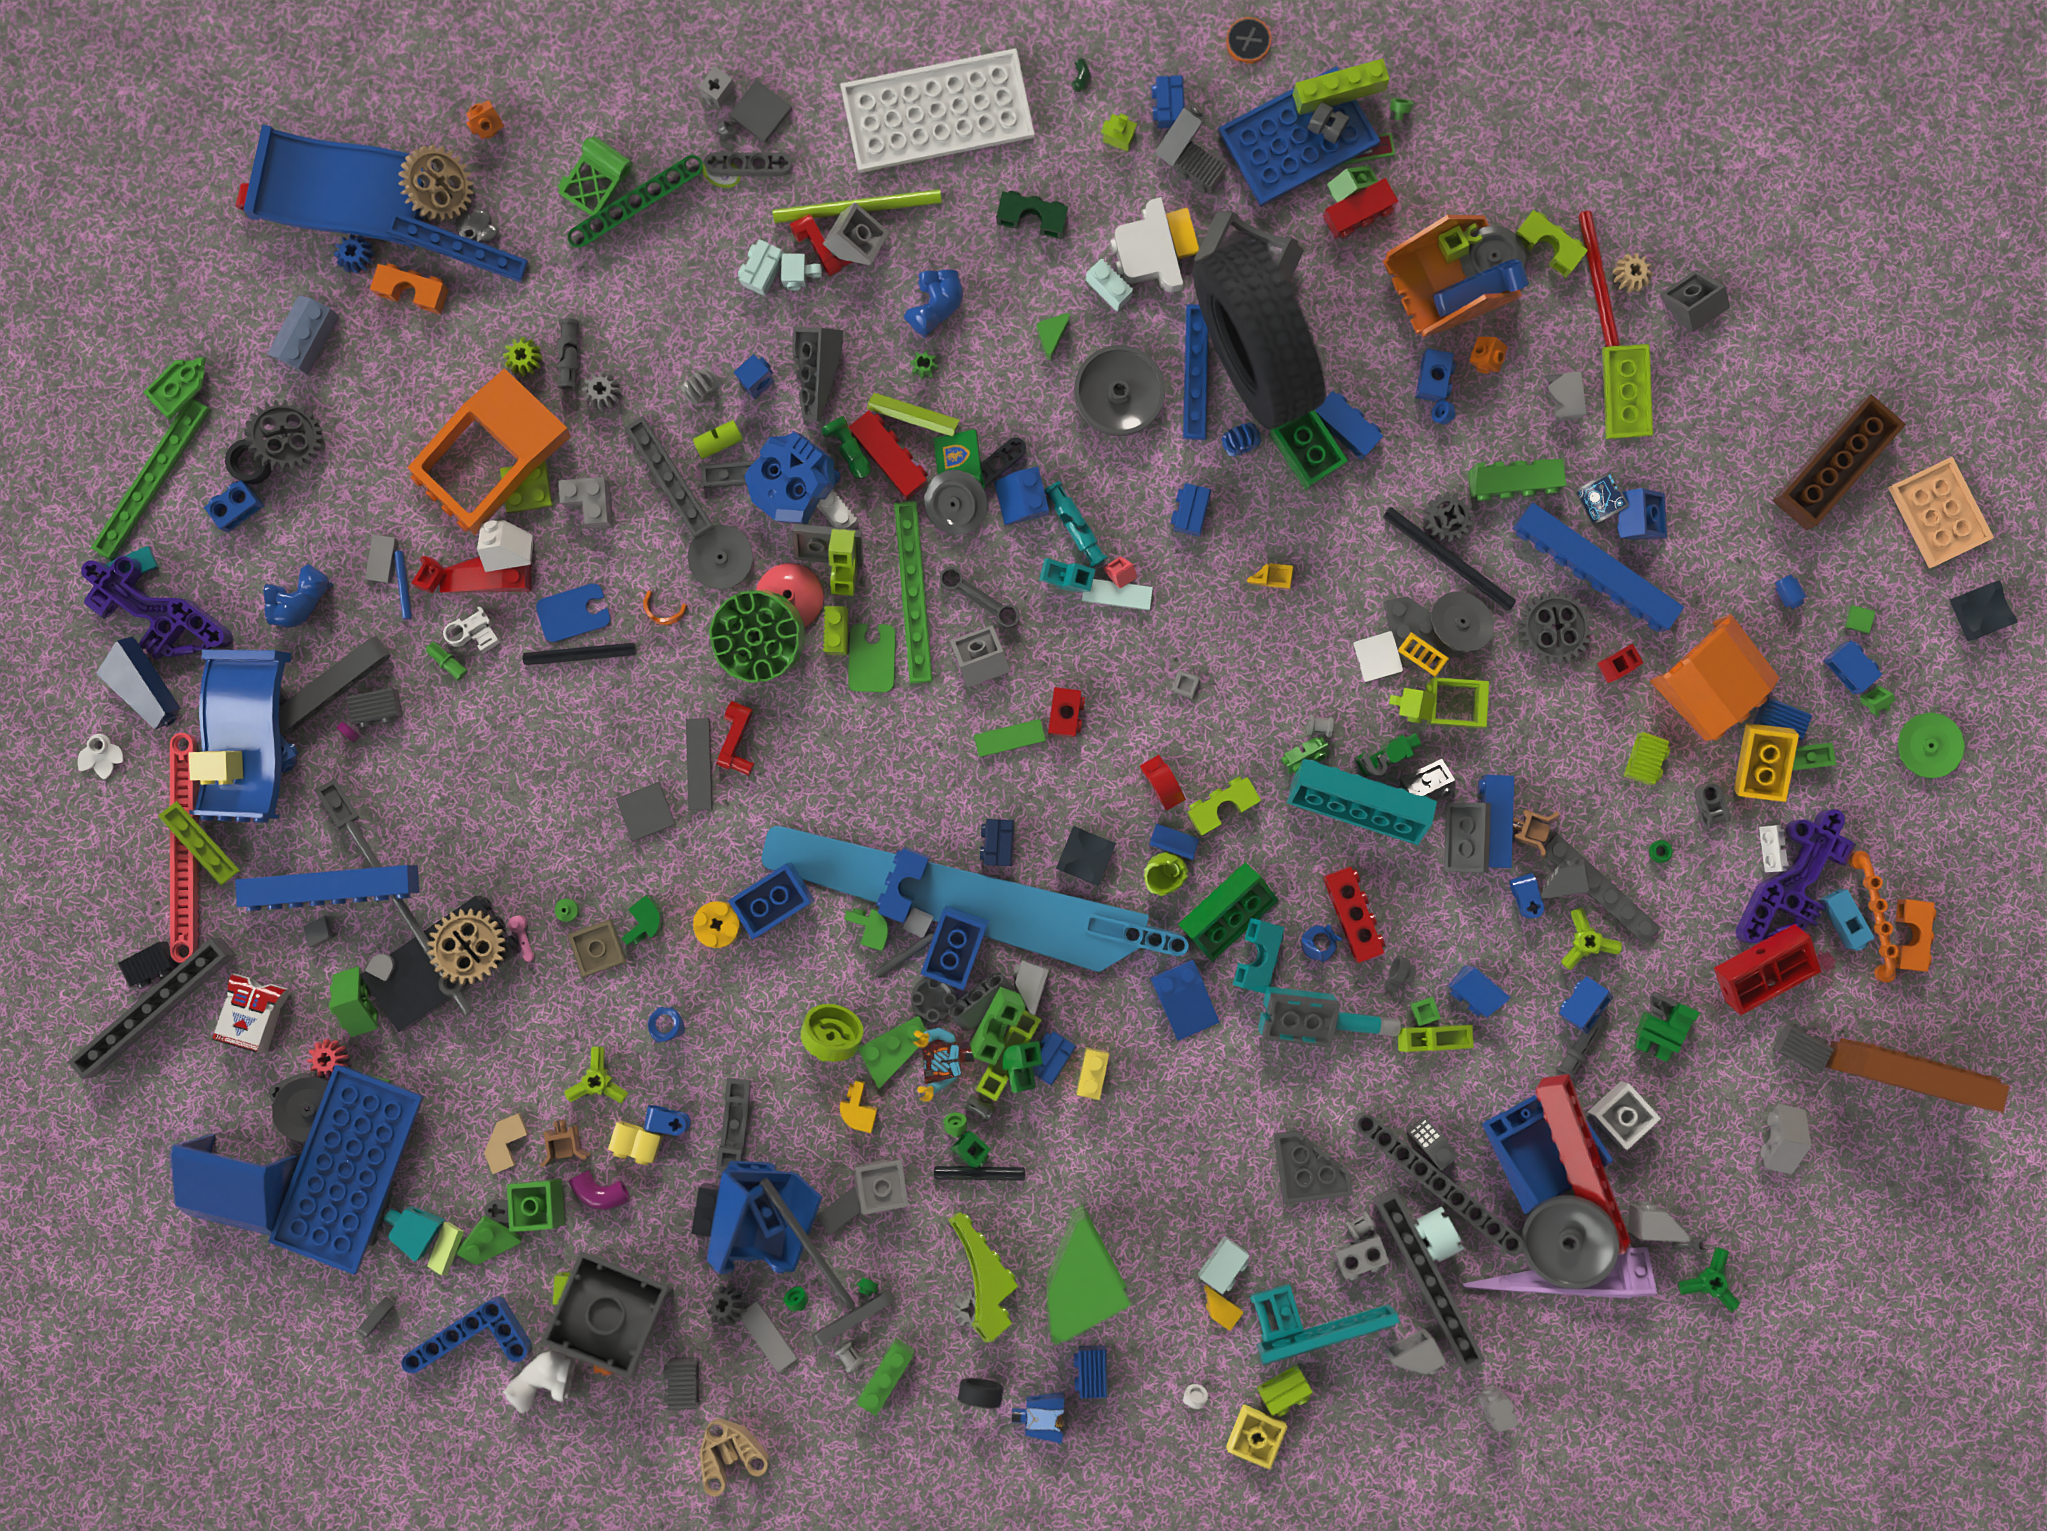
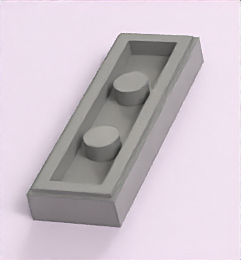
(768, 1336)

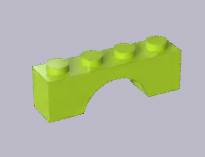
(994, 1076)

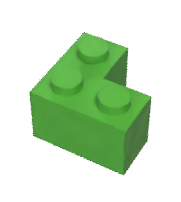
(352, 1003)

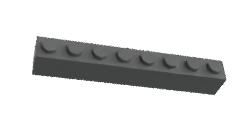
(151, 1008)
(1428, 1279)

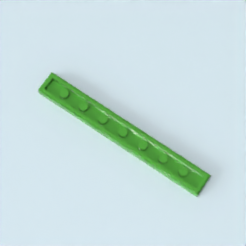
(150, 479)
(913, 592)

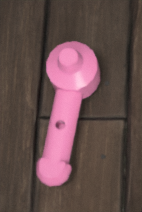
(518, 925)

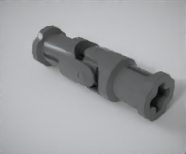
(568, 356)

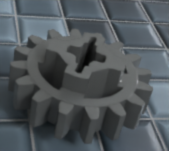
(1439, 515)

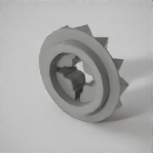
(962, 1301)

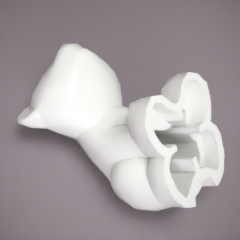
(548, 1371)

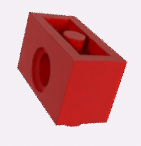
(1066, 698)

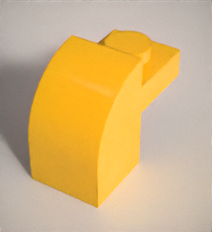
(855, 1114)

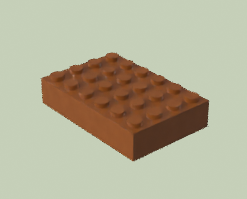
(1918, 1074)

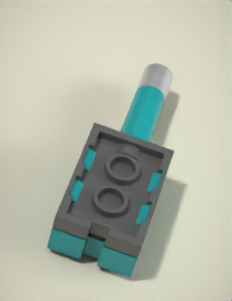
(1313, 1018)

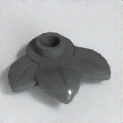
(477, 225)

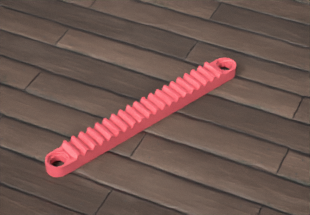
(183, 864)

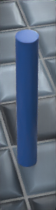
(402, 585)

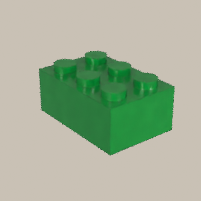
(1308, 449)

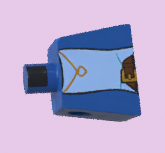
(1042, 1416)

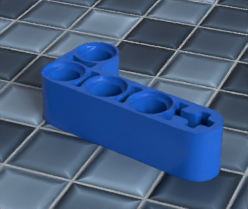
(1505, 276)

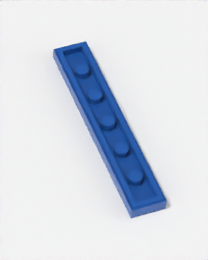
(456, 247)
(1195, 374)

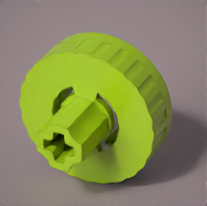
(827, 1042)

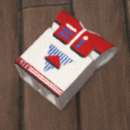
(249, 1014)

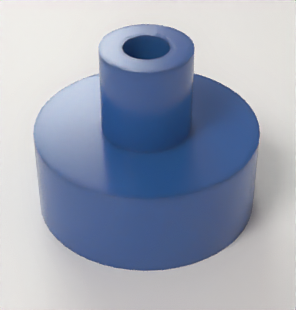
(1443, 412)

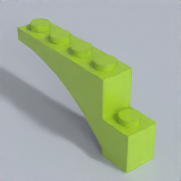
(990, 1278)

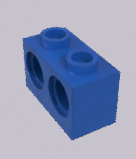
(236, 511)

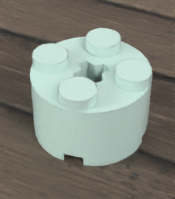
(1439, 1234)

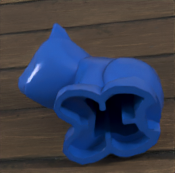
(945, 297)
(294, 608)

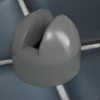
(726, 130)

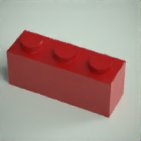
(1360, 209)

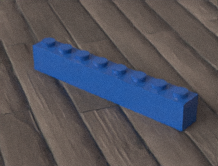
(1598, 568)
(326, 886)

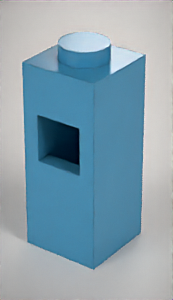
(1847, 919)

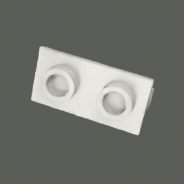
(1773, 857)

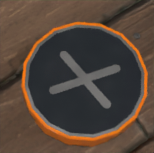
(1248, 40)

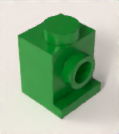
(980, 1152)

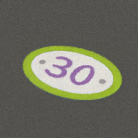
(722, 181)

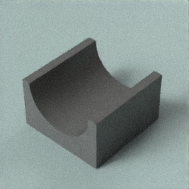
(605, 1315)

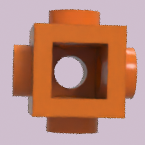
(484, 120)
(1488, 354)

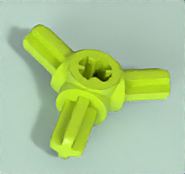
(1597, 942)
(586, 1085)

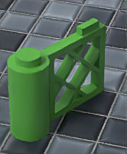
(604, 160)

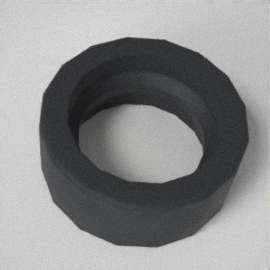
(231, 465)
(980, 1393)

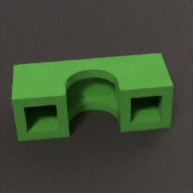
(1003, 1011)
(886, 1376)

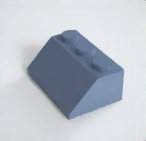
(303, 334)

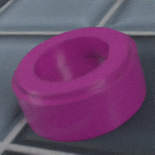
(348, 731)

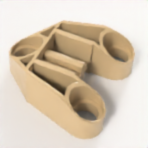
(746, 1445)

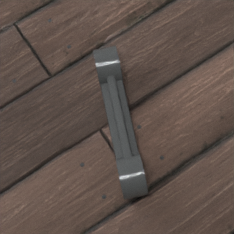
(979, 597)

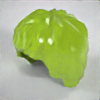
(1165, 873)

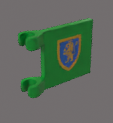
(959, 453)

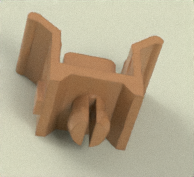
(1534, 829)
(563, 1142)

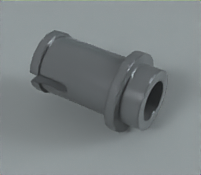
(980, 1107)

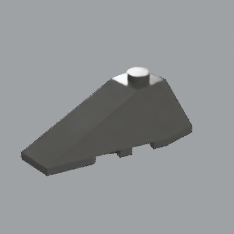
(818, 360)

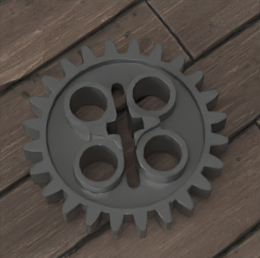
(279, 417)
(1534, 628)

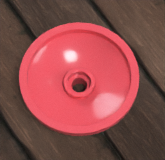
(802, 583)

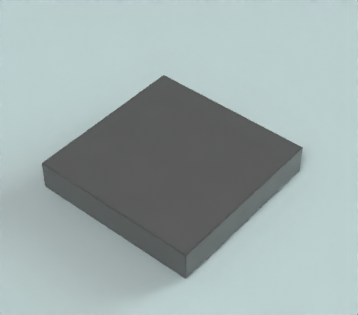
(760, 111)
(645, 811)

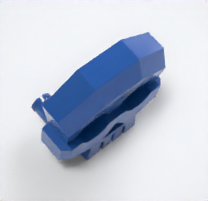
(779, 492)

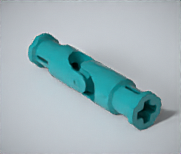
(1066, 509)

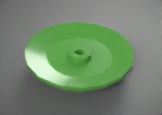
(1944, 741)

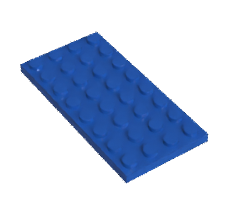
(346, 1169)

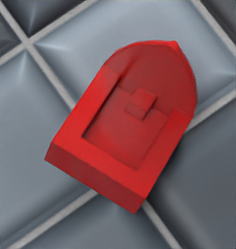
(429, 574)

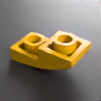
(1182, 233)

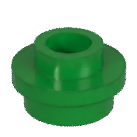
(1667, 851)
(867, 1287)

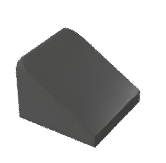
(318, 932)

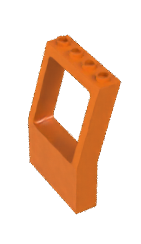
(515, 422)

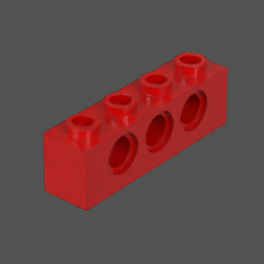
(1360, 950)

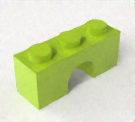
(1566, 250)
(843, 562)
(1204, 814)

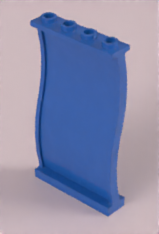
(327, 185)
(242, 715)

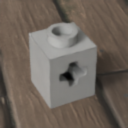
(716, 79)

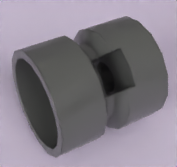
(1321, 118)

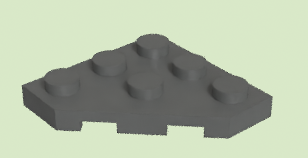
(1409, 616)
(1307, 1171)

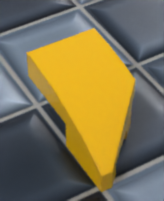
(1273, 576)
(1221, 1309)

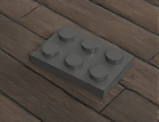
(813, 542)
(1467, 837)

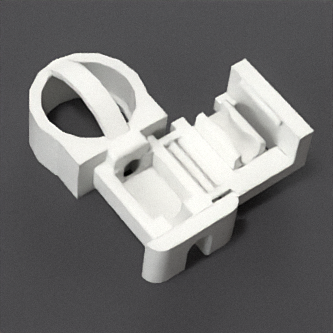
(477, 627)

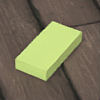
(445, 1248)

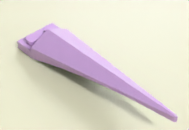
(1629, 1278)

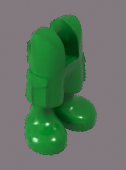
(849, 449)

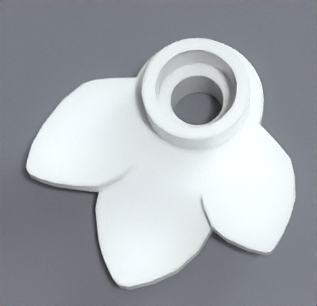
(102, 759)

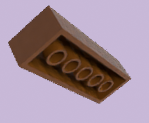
(1839, 462)

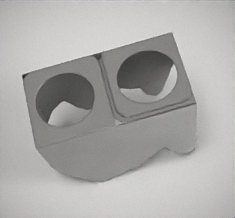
(1568, 394)

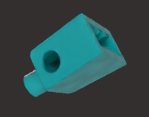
(413, 1230)

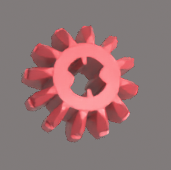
(326, 1049)

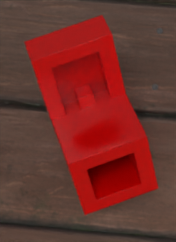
(1620, 663)
(1163, 782)

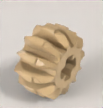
(1624, 270)

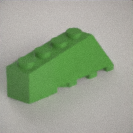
(1516, 478)

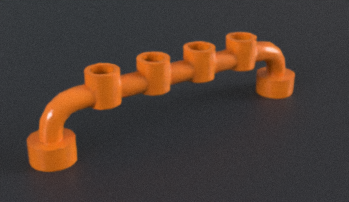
(1887, 971)

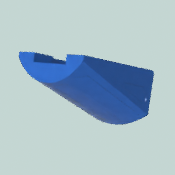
(1529, 1154)

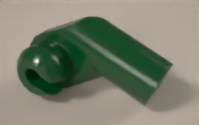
(1083, 77)

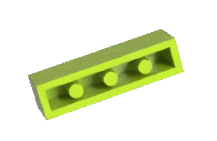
(1341, 86)

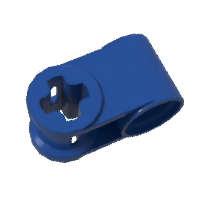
(1526, 892)
(662, 1119)

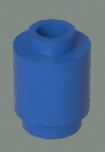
(1790, 591)

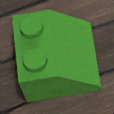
(535, 1205)

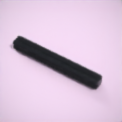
(979, 1173)

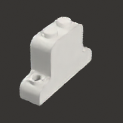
(1147, 249)

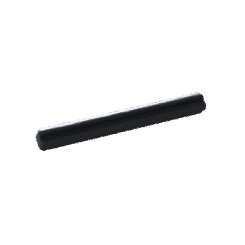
(578, 654)

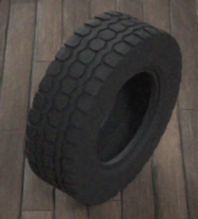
(1259, 332)

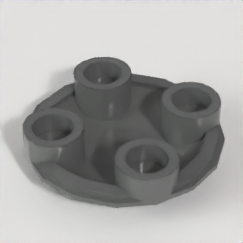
(932, 999)

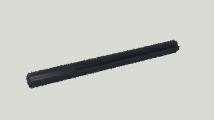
(1449, 559)

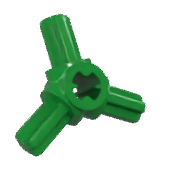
(1713, 1272)

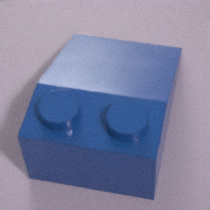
(1184, 999)

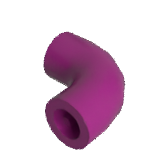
(599, 1196)

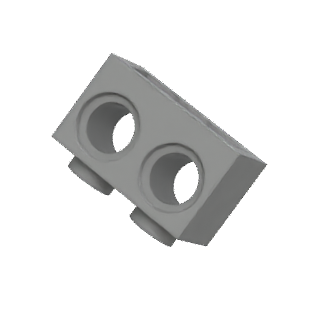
(1359, 1250)

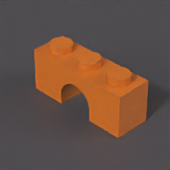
(391, 281)
(1920, 918)

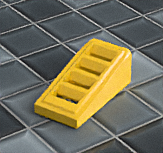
(1438, 666)

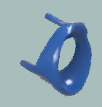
(1309, 947)
(678, 1028)

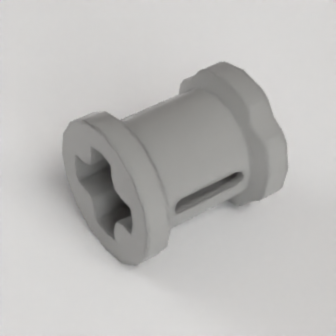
(1320, 726)
(1360, 1226)
(848, 1356)

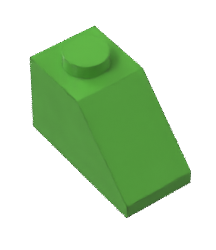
(1351, 181)

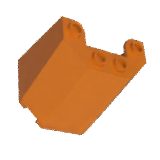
(1718, 680)

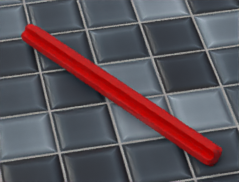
(1598, 279)

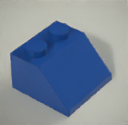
(1021, 496)
(1644, 516)
(1477, 991)

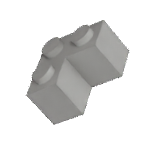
(592, 495)
(1788, 1139)

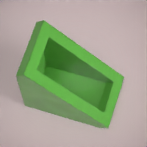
(1051, 332)

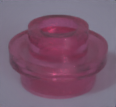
(1826, 960)

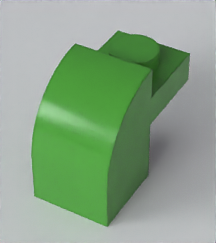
(876, 928)

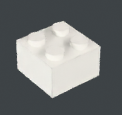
(1624, 1115)

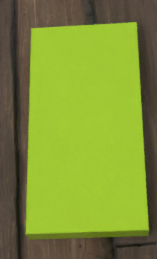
(1627, 391)

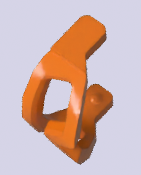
(663, 621)

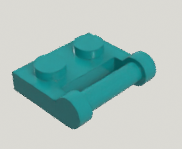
(1284, 1311)

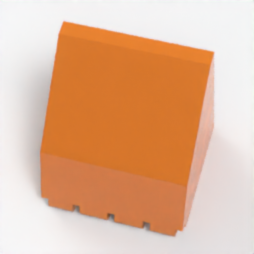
(1423, 271)

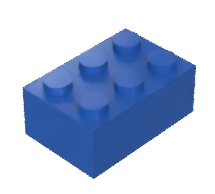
(771, 900)
(954, 947)

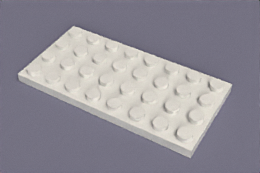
(937, 110)

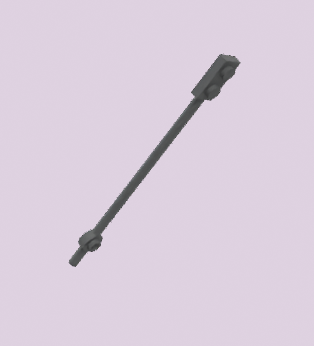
(344, 815)

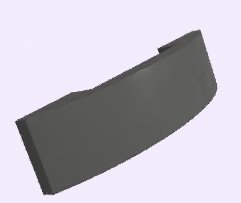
(734, 1122)

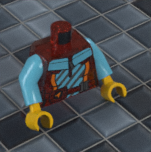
(940, 1060)

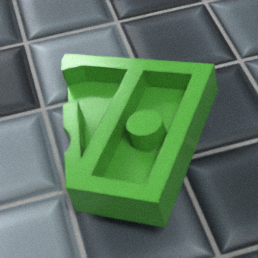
(487, 1241)

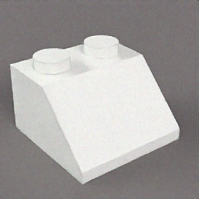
(504, 545)

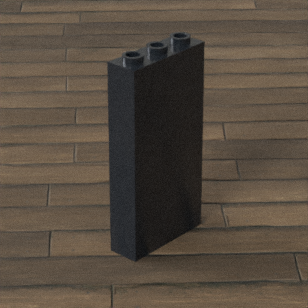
(414, 983)

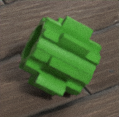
(926, 359)

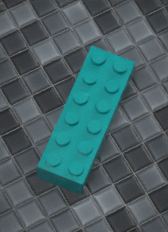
(1361, 802)

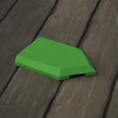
(177, 386)

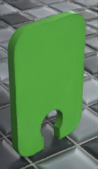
(871, 664)

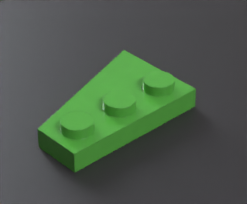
(889, 1051)

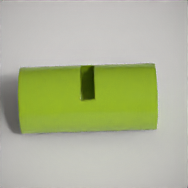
(717, 439)

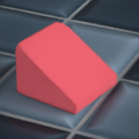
(1120, 571)

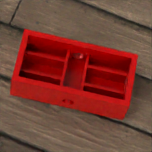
(1781, 959)

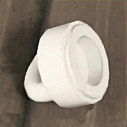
(1195, 1396)

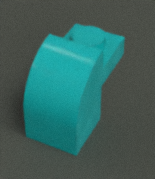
(1067, 576)

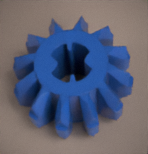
(348, 247)
(1241, 439)

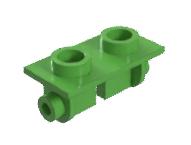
(1314, 750)

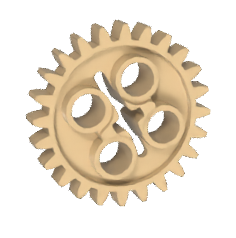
(447, 169)
(450, 960)

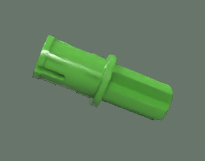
(446, 661)

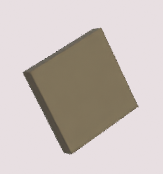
(597, 948)

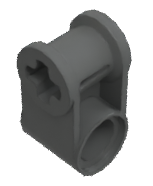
(1714, 806)

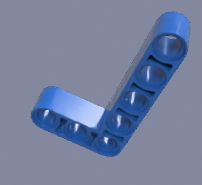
(467, 1330)

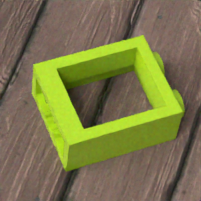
(1480, 702)

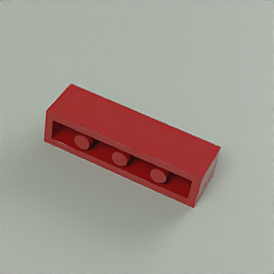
(888, 455)

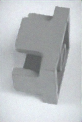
(880, 1186)

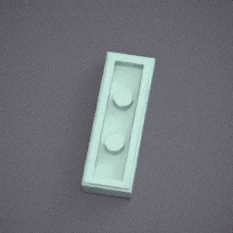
(1128, 596)

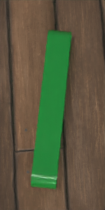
(642, 192)

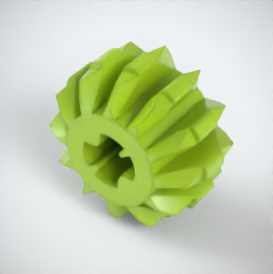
(520, 365)

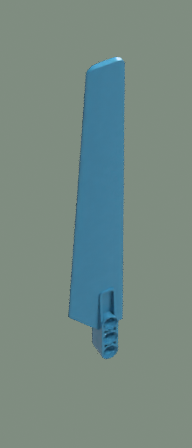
(1018, 914)

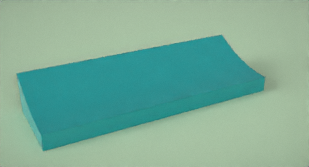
(1328, 1334)

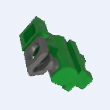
(1396, 750)
(1667, 1033)

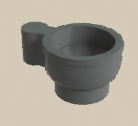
(1400, 971)

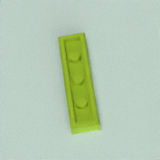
(913, 414)
(198, 843)

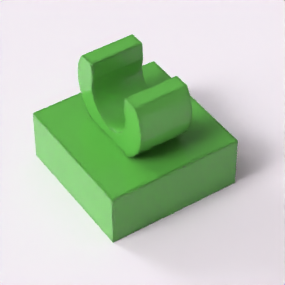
(1877, 699)

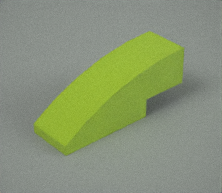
(1435, 1038)

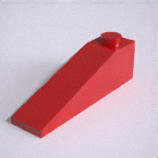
(472, 578)

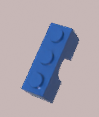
(908, 864)

